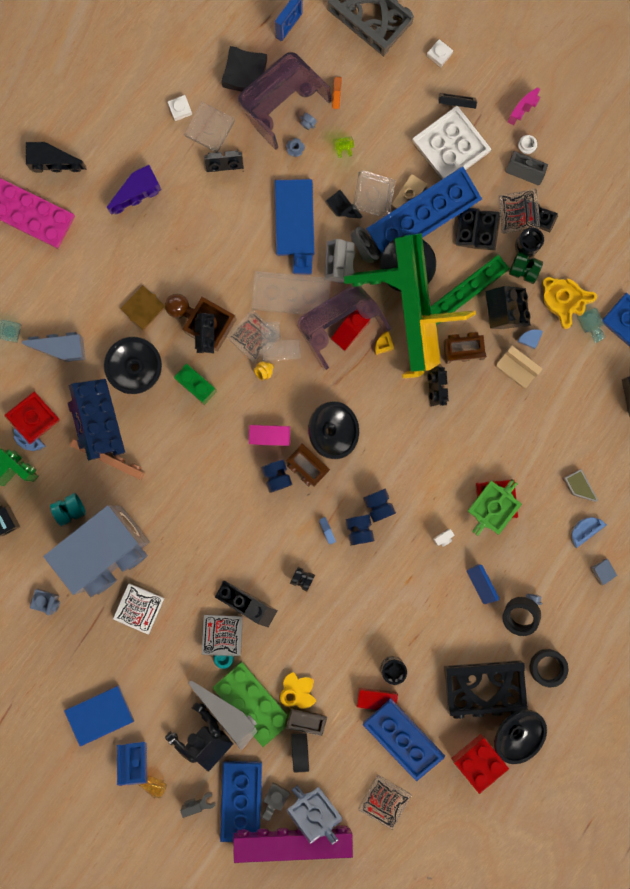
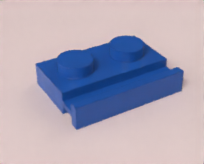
(132, 764)

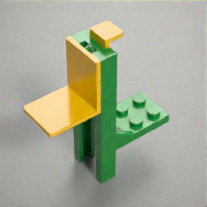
(419, 322)

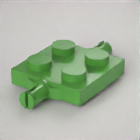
(494, 507)

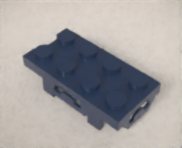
(97, 419)

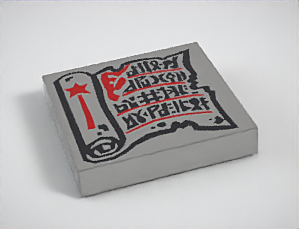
(222, 635)

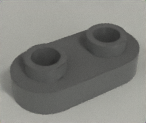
(364, 245)

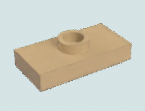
(411, 189)

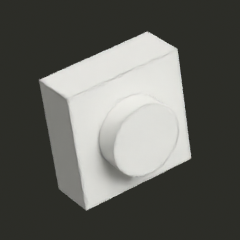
(439, 53)
(180, 108)
(443, 538)

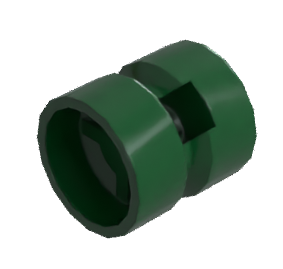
(526, 267)

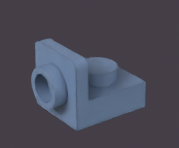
(45, 602)

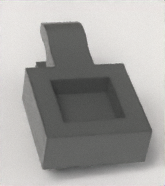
(276, 799)
(192, 806)

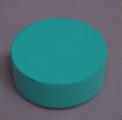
(223, 661)

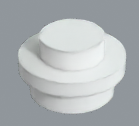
(527, 144)

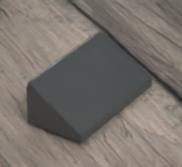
(526, 168)

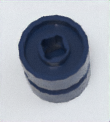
(276, 476)
(379, 505)
(359, 530)

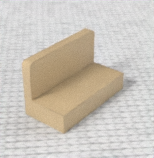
(518, 367)

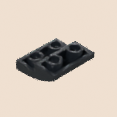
(478, 229)

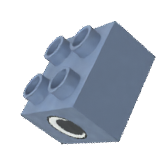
(96, 550)

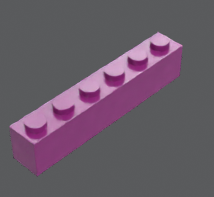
(289, 845)

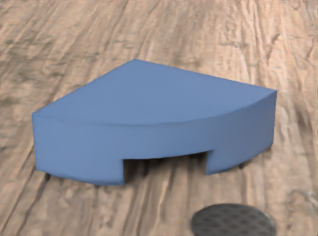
(530, 338)
(327, 530)

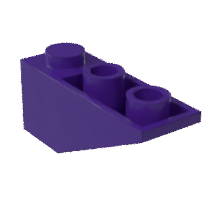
(135, 189)

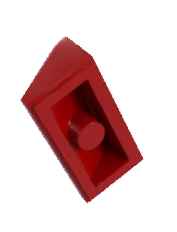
(374, 699)

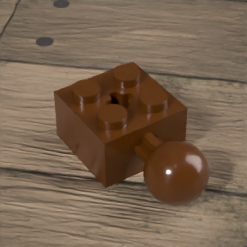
(178, 306)

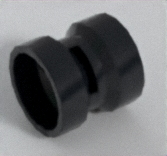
(306, 580)

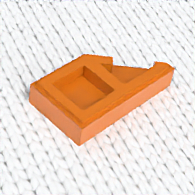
(336, 92)

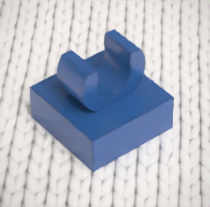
(302, 264)

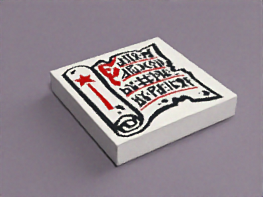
(138, 608)

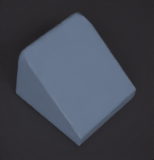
(604, 572)

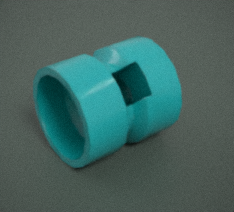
(72, 504)

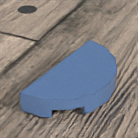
(36, 445)
(586, 529)

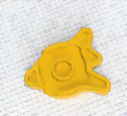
(566, 298)

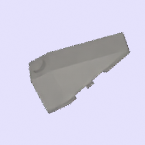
(234, 721)

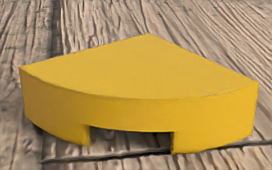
(384, 344)

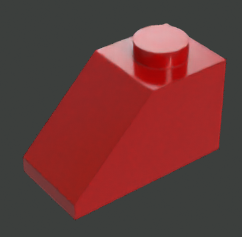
(350, 330)

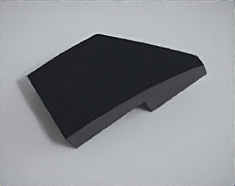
(341, 206)

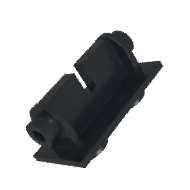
(231, 161)
(205, 325)
(437, 395)

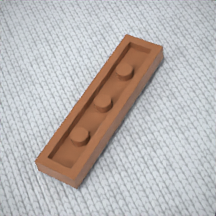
(117, 462)

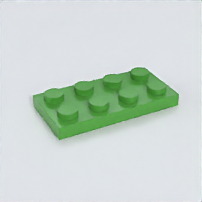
(248, 695)

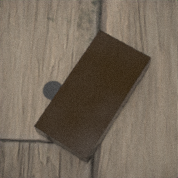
(305, 721)

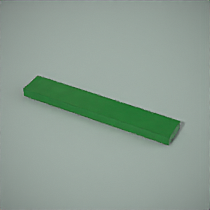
(470, 287)

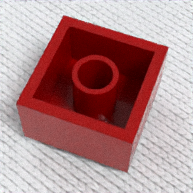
(480, 763)

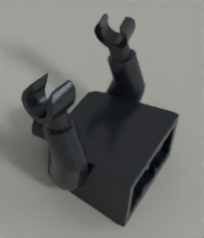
(206, 745)

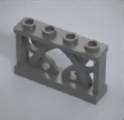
(363, 30)

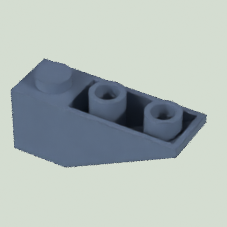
(65, 348)

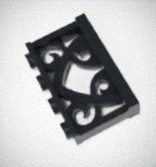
(462, 674)

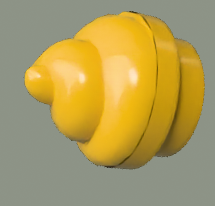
(263, 370)

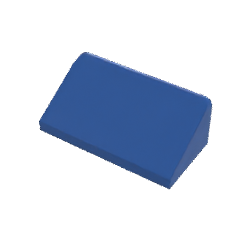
(482, 584)

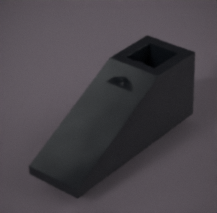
(44, 156)
(246, 604)

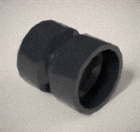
(529, 241)
(393, 670)

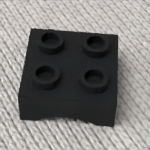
(242, 68)

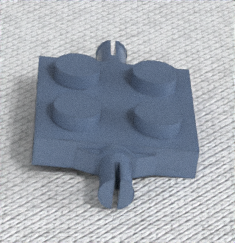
(314, 815)

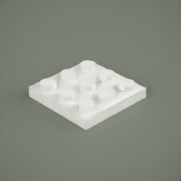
(451, 143)

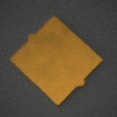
(142, 307)

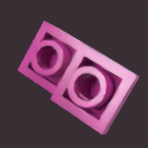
(525, 104)
(269, 435)

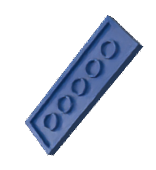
(427, 210)

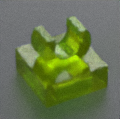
(344, 143)

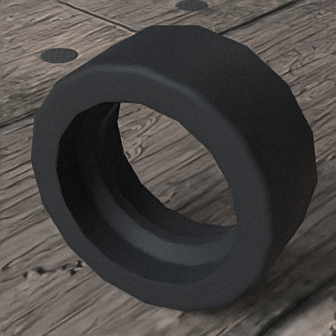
(518, 629)
(561, 677)
(300, 752)

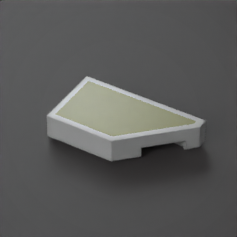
(580, 486)

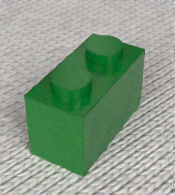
(195, 384)

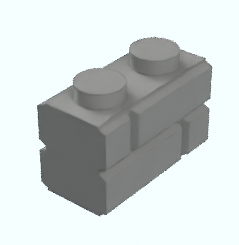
(339, 260)

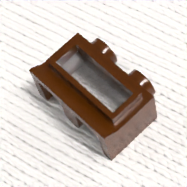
(464, 348)
(307, 465)

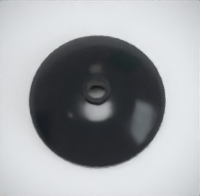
(389, 260)
(123, 356)
(341, 426)
(520, 736)

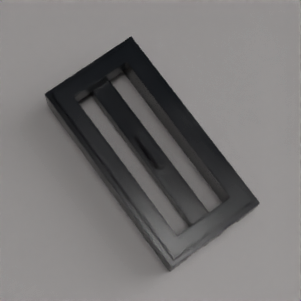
(457, 100)

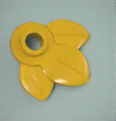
(300, 689)

